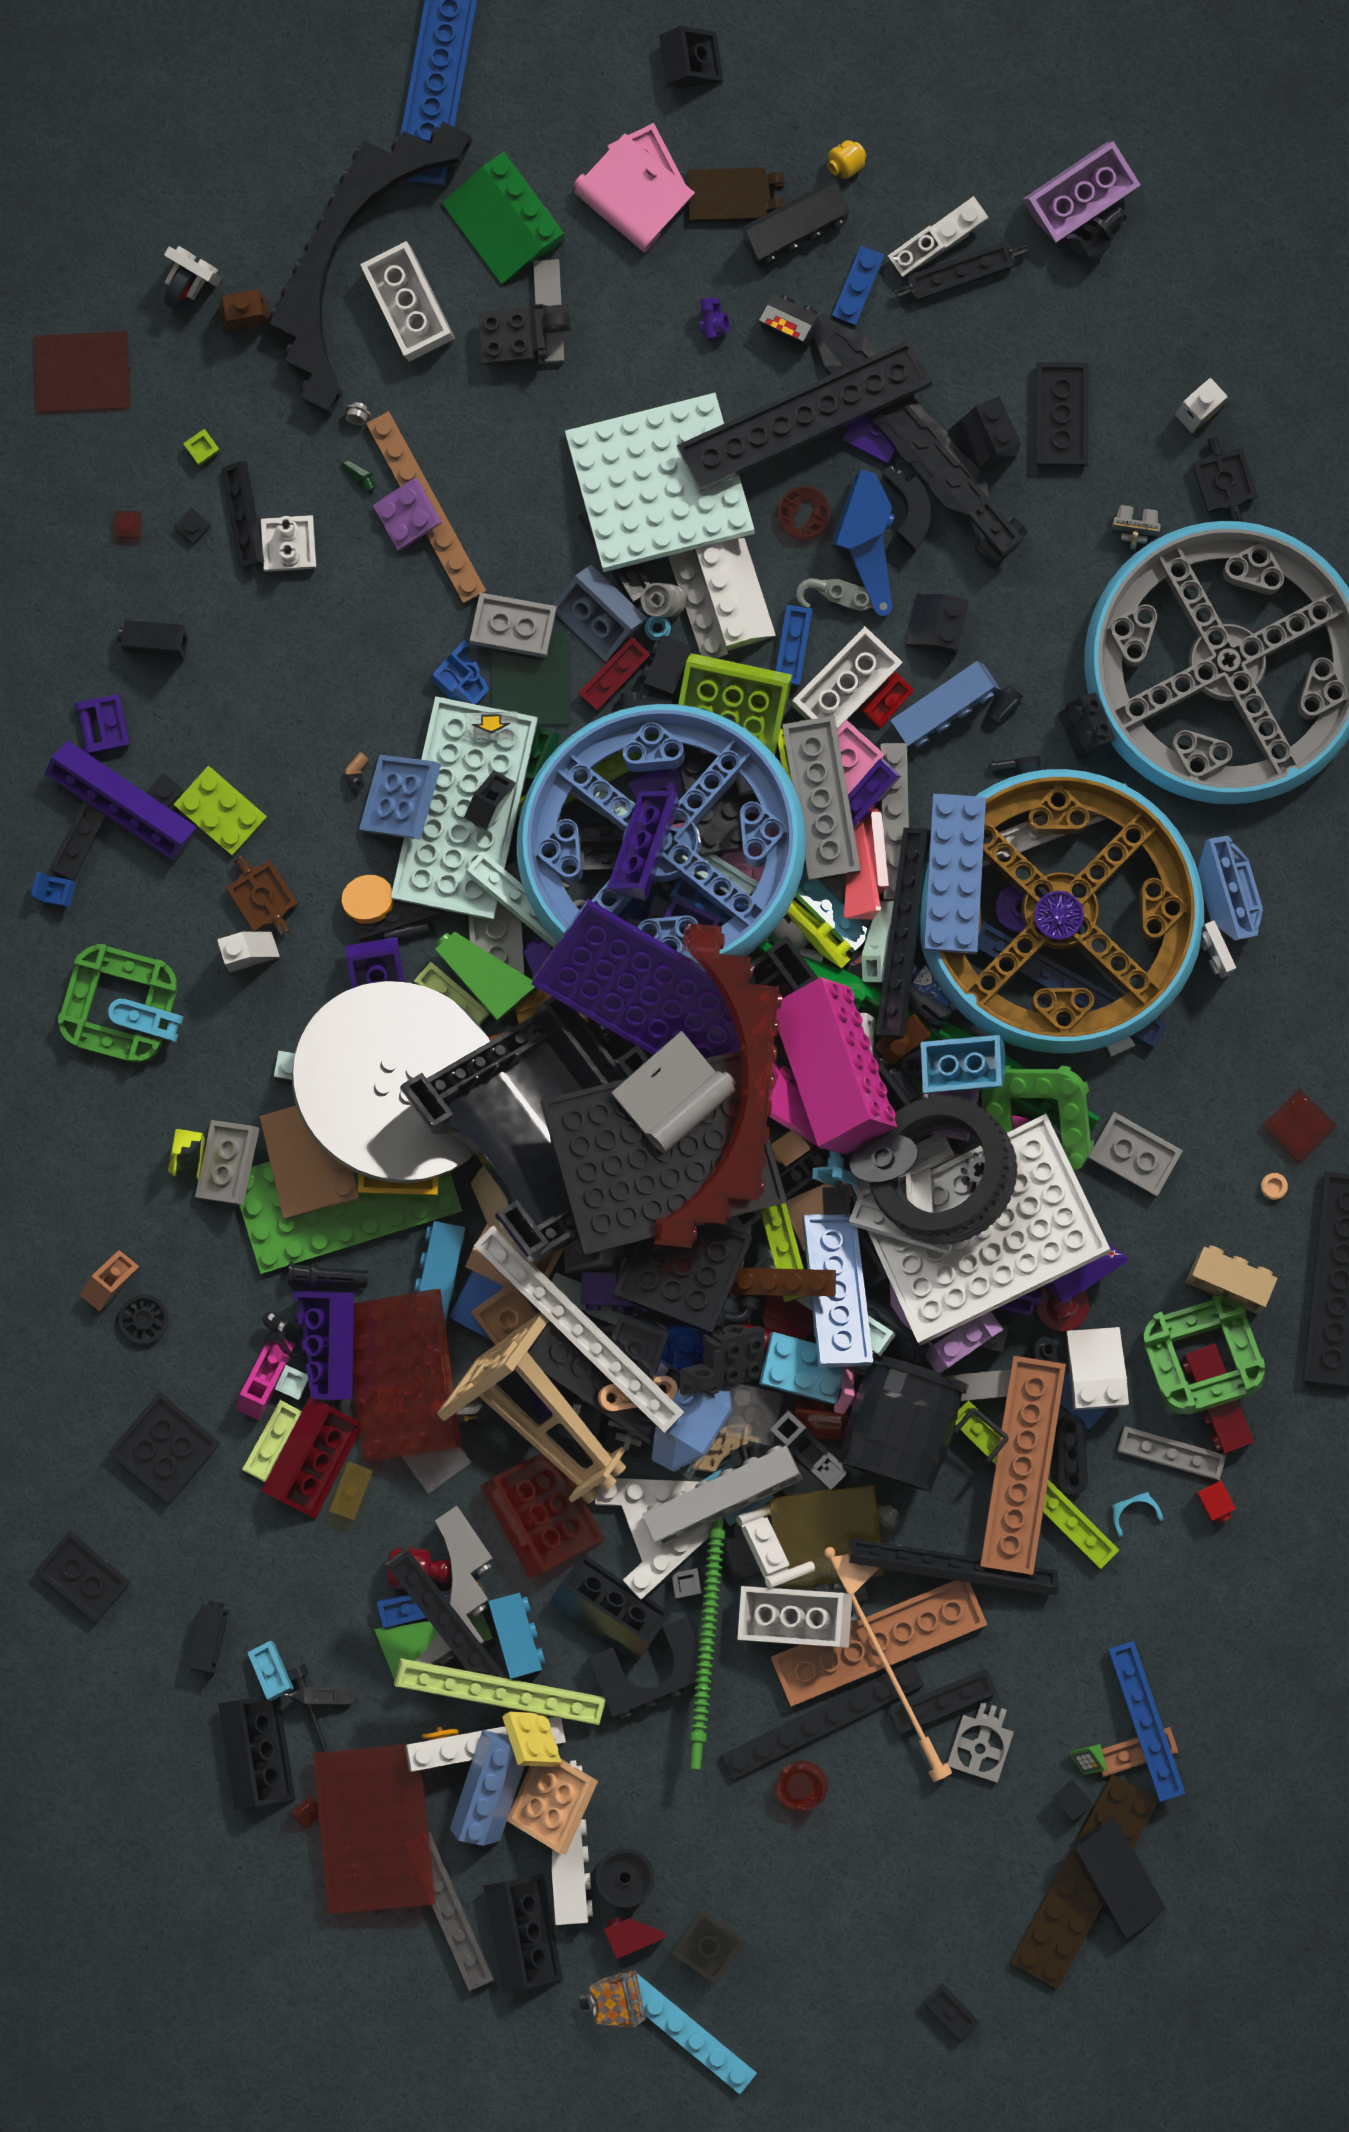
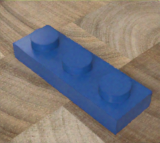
(858, 286)
(794, 642)

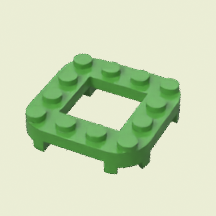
(82, 990)
(1047, 1083)
(1193, 1321)

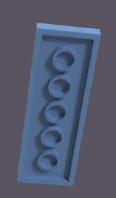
(954, 873)

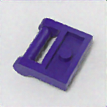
(110, 720)

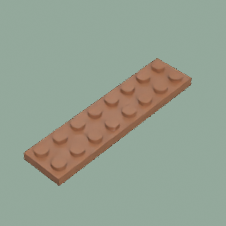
(1023, 1465)
(900, 1631)

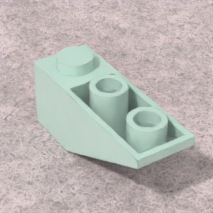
(876, 944)

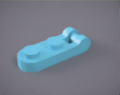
(144, 1018)

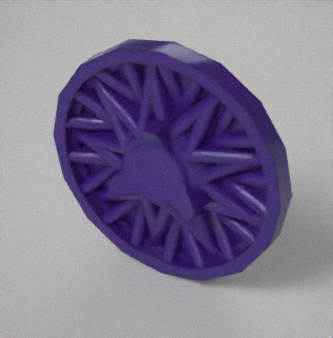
(1058, 915)

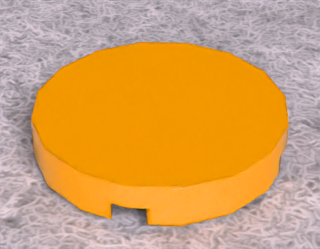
(367, 899)

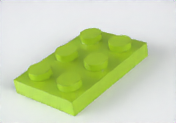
(220, 811)

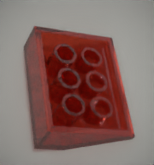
(539, 1516)

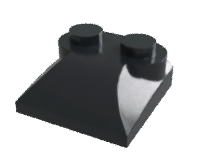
(737, 1556)

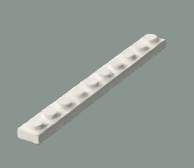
(579, 1329)

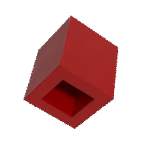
(1216, 1502)

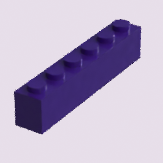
(120, 800)

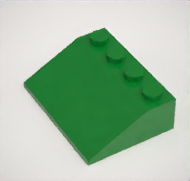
(503, 218)

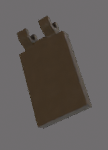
(732, 194)

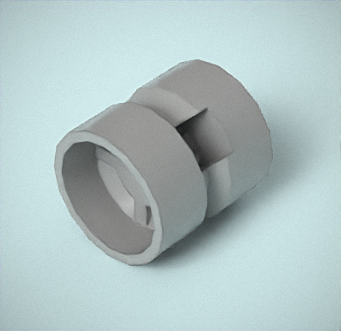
(663, 600)

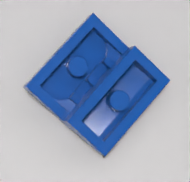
(474, 1292)

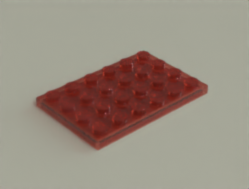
(402, 1376)
(373, 1830)

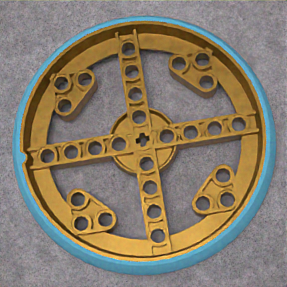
(1178, 887)

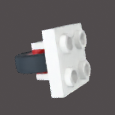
(186, 277)

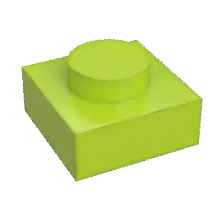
(201, 447)

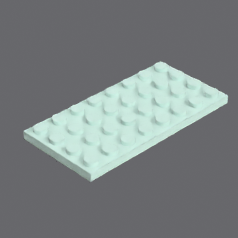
(434, 867)

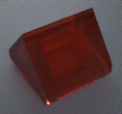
(306, 1811)

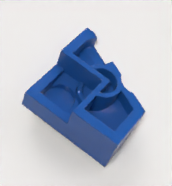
(460, 677)

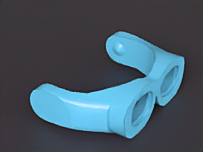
(1118, 1507)

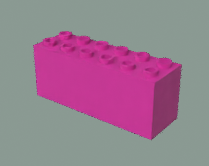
(834, 1066)

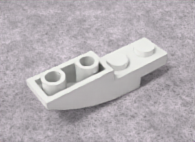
(939, 237)

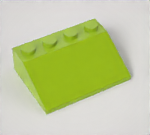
(747, 692)

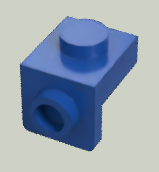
(53, 890)

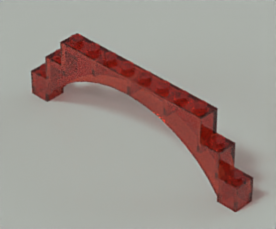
(755, 1022)

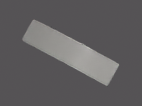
(984, 1384)

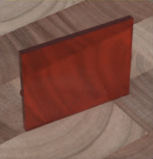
(82, 371)

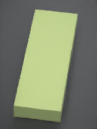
(438, 981)
(272, 1441)

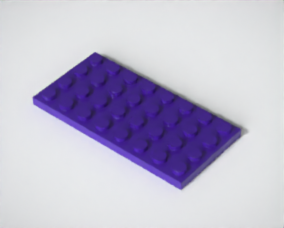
(636, 985)

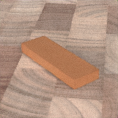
(1129, 1754)

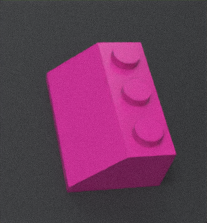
(788, 1104)

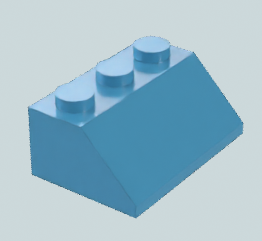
(963, 1064)
(516, 1635)

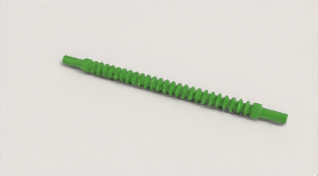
(698, 1736)

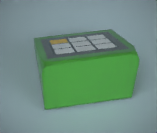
(1089, 1759)

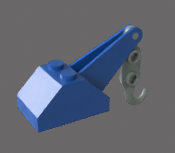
(861, 533)

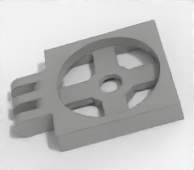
(987, 1724)

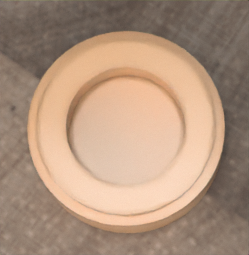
(1274, 1186)

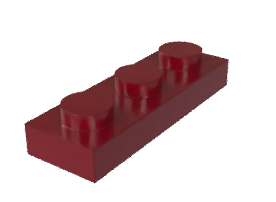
(614, 674)

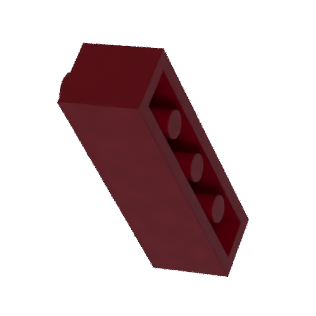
(1227, 1419)

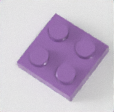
(407, 514)

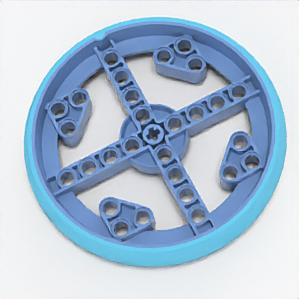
(675, 726)

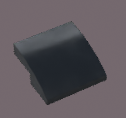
(599, 845)

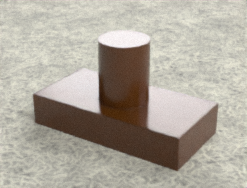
(895, 1047)

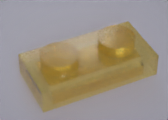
(351, 1491)

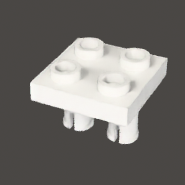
(288, 543)

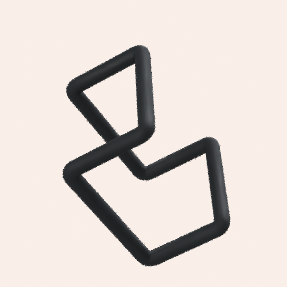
(986, 1460)

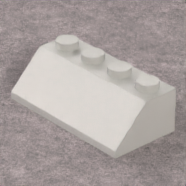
(734, 593)
(847, 679)

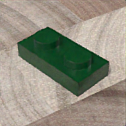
(543, 746)

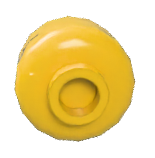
(846, 159)

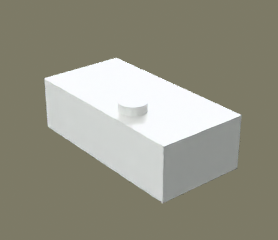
(407, 301)
(795, 1616)

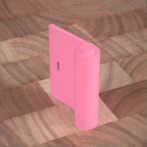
(630, 196)

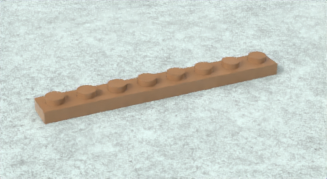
(443, 536)

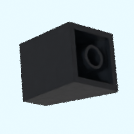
(986, 435)

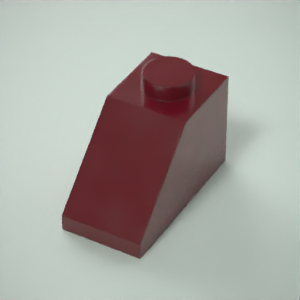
(630, 1935)

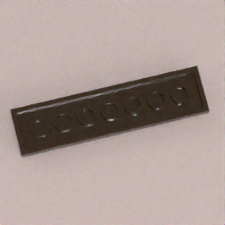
(1071, 1900)

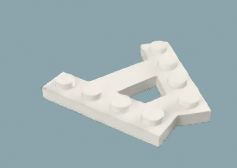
(919, 1192)
(657, 1562)

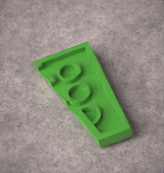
(413, 1639)

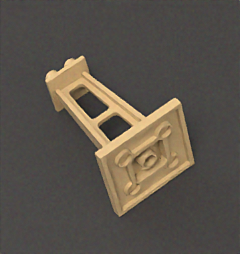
(512, 1355)

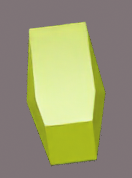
(819, 935)

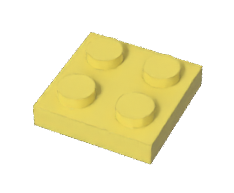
(531, 1739)

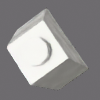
(247, 949)

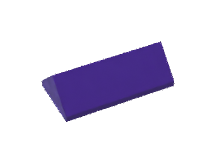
(644, 843)

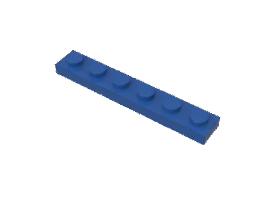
(1146, 1721)

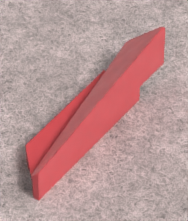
(866, 885)

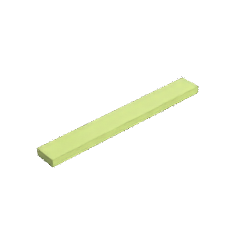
(499, 1691)

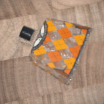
(615, 2000)

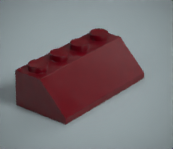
(312, 1457)

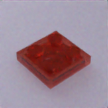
(1299, 1125)

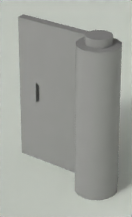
(677, 1096)

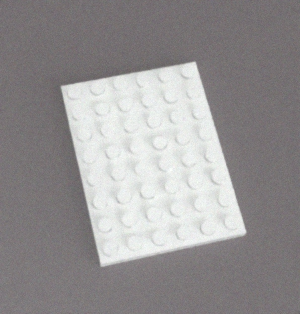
(1033, 1242)

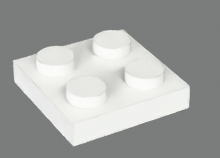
(1214, 943)

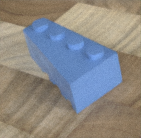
(945, 704)

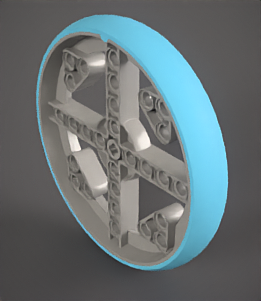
(1107, 650)

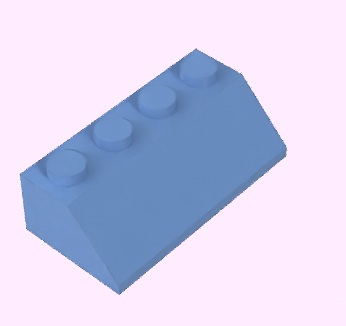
(487, 1791)

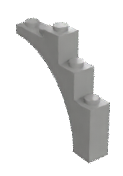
(467, 1558)

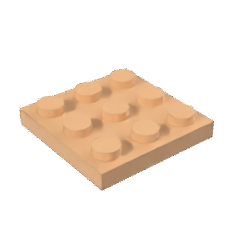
(552, 1804)

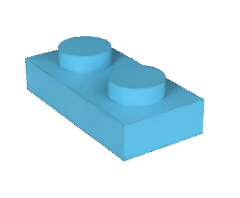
(270, 1670)

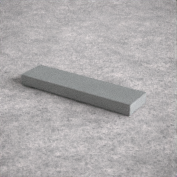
(549, 293)
(1171, 1453)

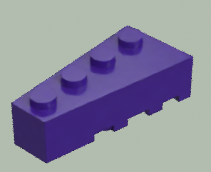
(328, 1341)

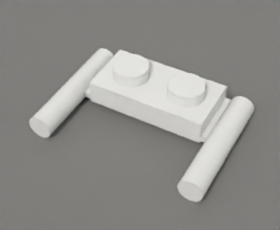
(768, 1549)

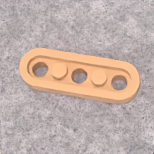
(623, 1402)

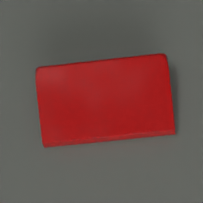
(886, 700)

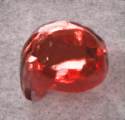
(802, 1785)

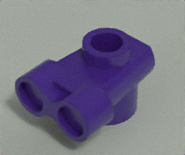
(713, 322)

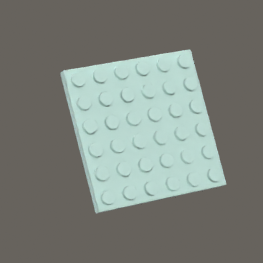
(641, 491)

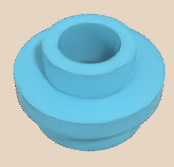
(663, 621)

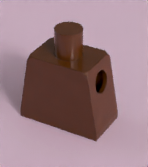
(244, 310)

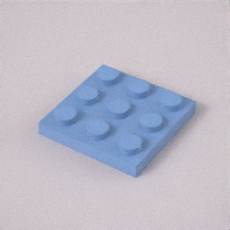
(400, 797)

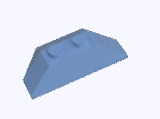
(1230, 888)
(694, 1430)

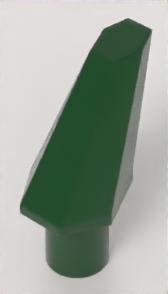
(359, 474)

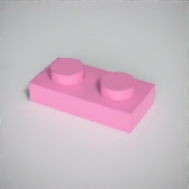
(846, 1392)

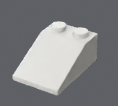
(1097, 1369)

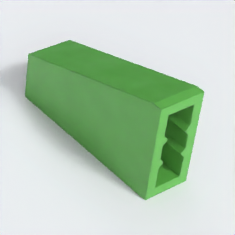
(487, 977)

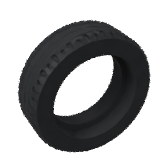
(989, 1197)

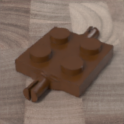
(262, 895)

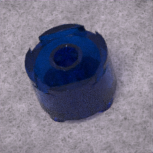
(683, 1347)

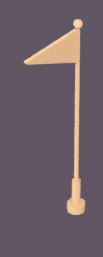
(852, 1578)

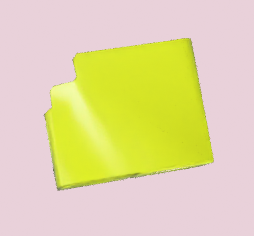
(183, 1139)

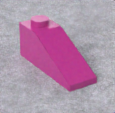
(263, 1380)

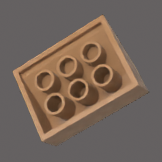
(302, 1171)

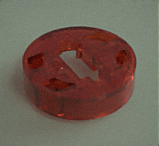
(804, 494)

